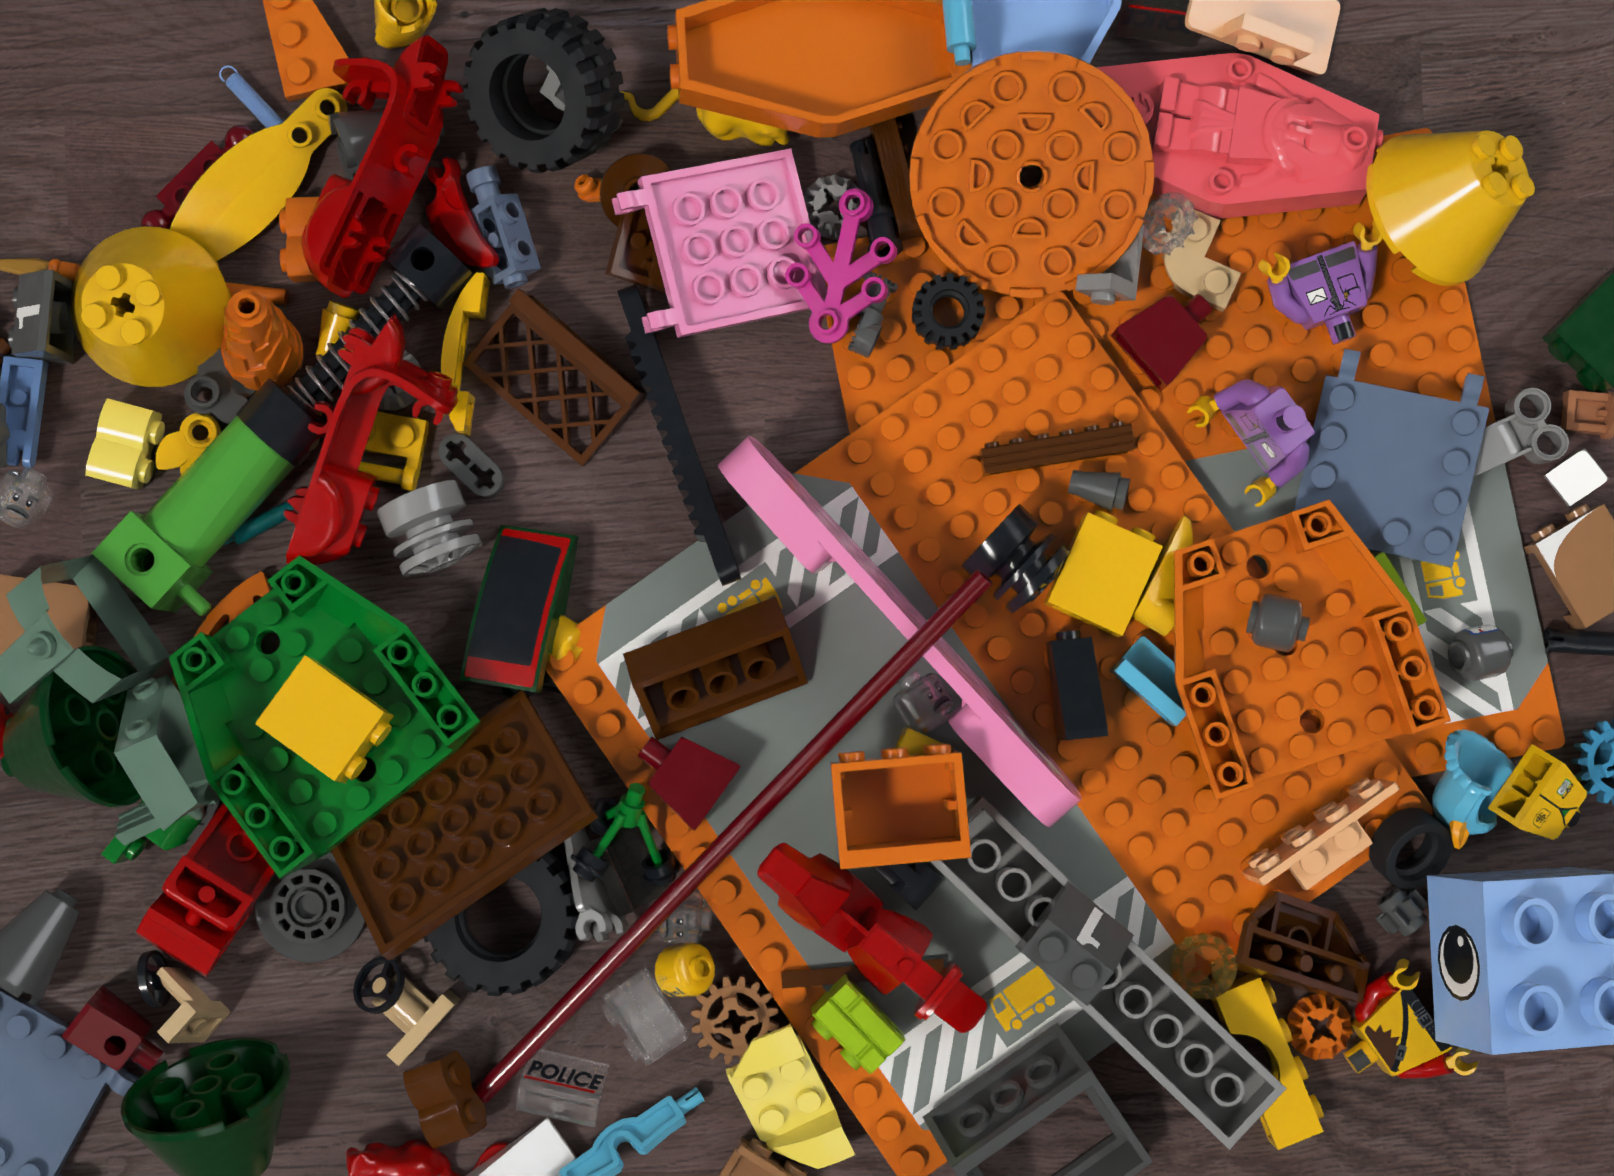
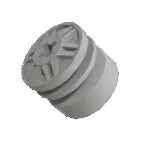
(429, 527)

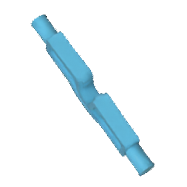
(641, 1132)

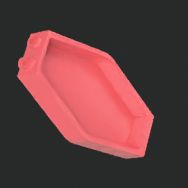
(1249, 135)

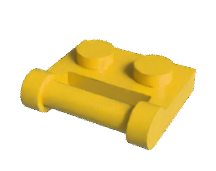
(398, 438)

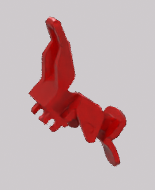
(879, 941)

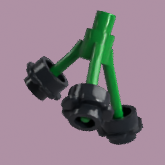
(659, 866)

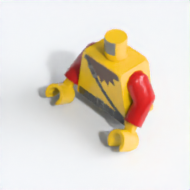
(1400, 1032)

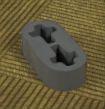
(465, 472)

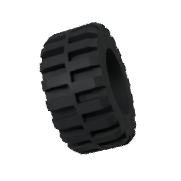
(502, 105)
(520, 969)

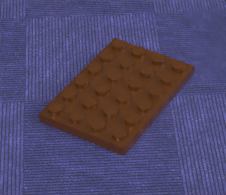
(463, 828)

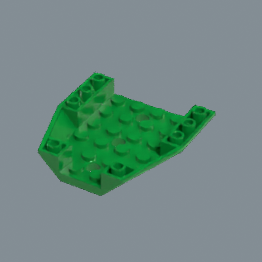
(271, 791)

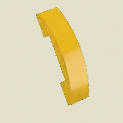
(470, 304)

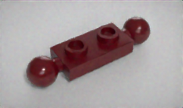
(178, 188)

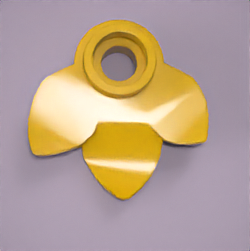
(181, 448)

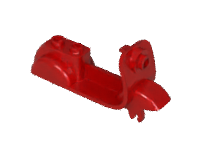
(361, 215)
(339, 494)

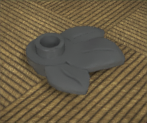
(227, 393)

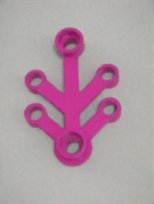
(841, 272)

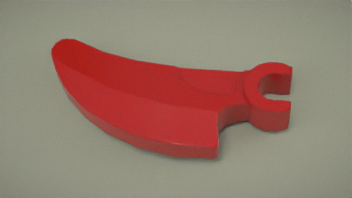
(453, 220)

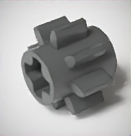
(1401, 911)

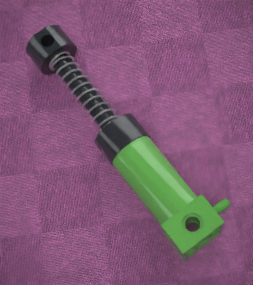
(260, 447)

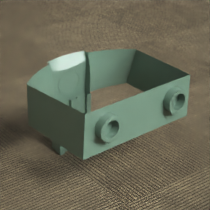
(45, 650)
(167, 783)

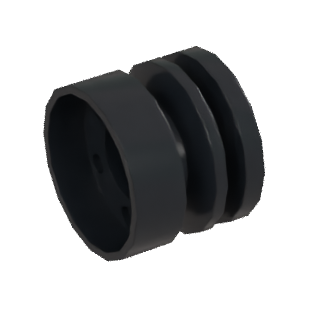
(1017, 559)

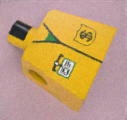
(1540, 795)

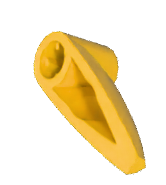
(1156, 602)

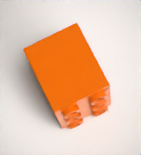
(900, 807)

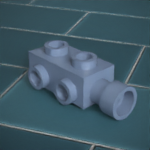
(505, 229)

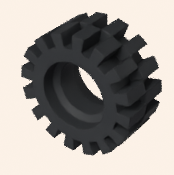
(954, 288)

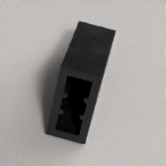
(1075, 687)

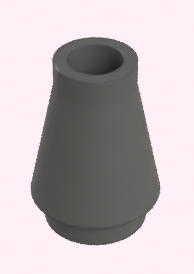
(1101, 488)

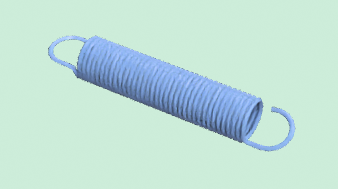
(251, 99)

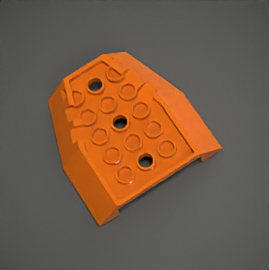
(1356, 668)

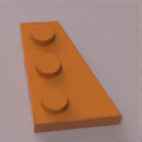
(303, 47)

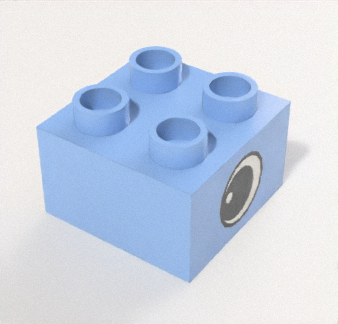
(1523, 959)

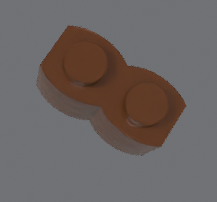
(445, 1099)

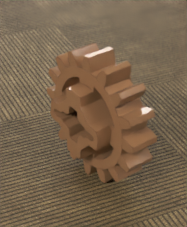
(715, 1024)

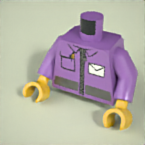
(1326, 284)
(1268, 426)

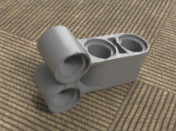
(1518, 434)

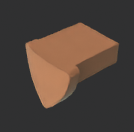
(1588, 413)

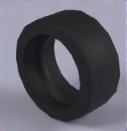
(1394, 834)

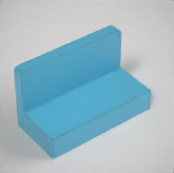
(1151, 678)

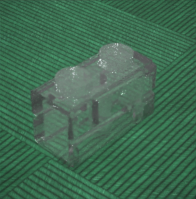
(644, 1017)

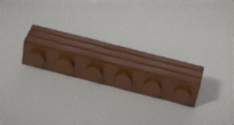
(895, 174)
(1057, 449)

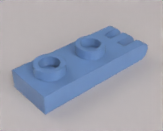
(23, 397)

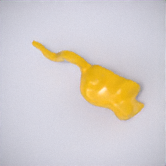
(717, 124)

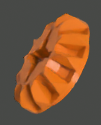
(1319, 1007)

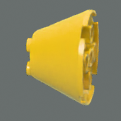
(1447, 199)
(149, 306)

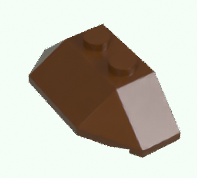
(1302, 948)

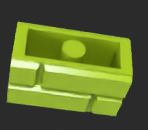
(856, 1024)

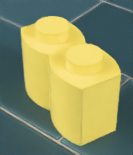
(125, 444)

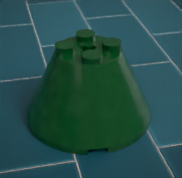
(68, 743)
(213, 1108)

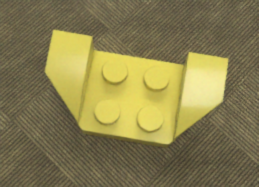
(789, 1100)

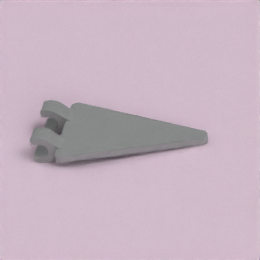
(591, 899)

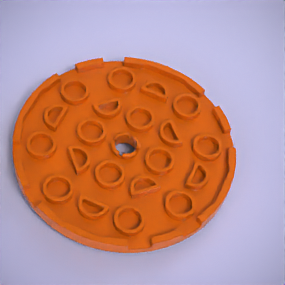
(1021, 114)

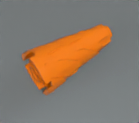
(259, 341)

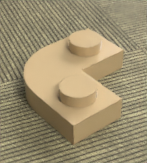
(1195, 273)

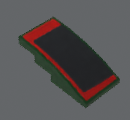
(519, 608)

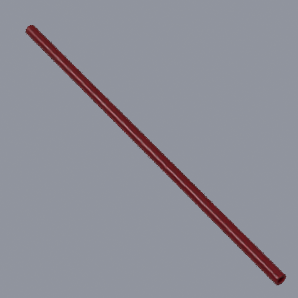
(735, 833)

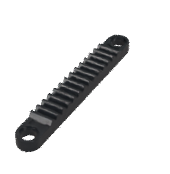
(677, 437)

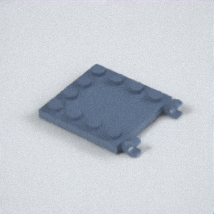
(1395, 463)
(45, 1089)

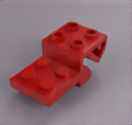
(208, 895)

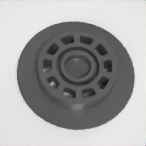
(307, 909)

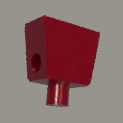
(1164, 337)
(688, 777)
(100, 1025)

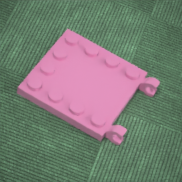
(725, 241)

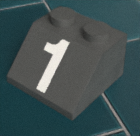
(43, 318)
(1076, 943)

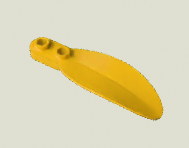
(253, 180)

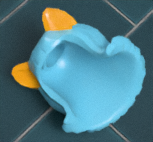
(1469, 785)

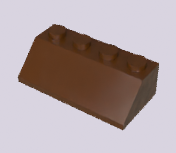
(715, 668)

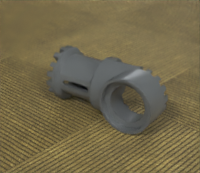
(871, 320)

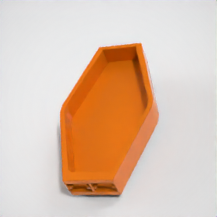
(811, 62)

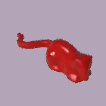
(409, 1159)

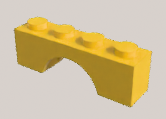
(1249, 1011)

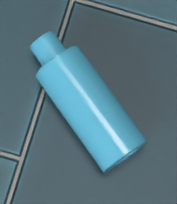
(959, 29)

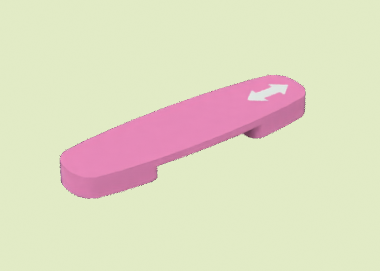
(981, 717)

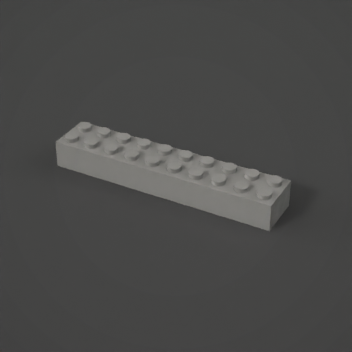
(1138, 1003)

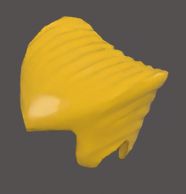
(402, 21)

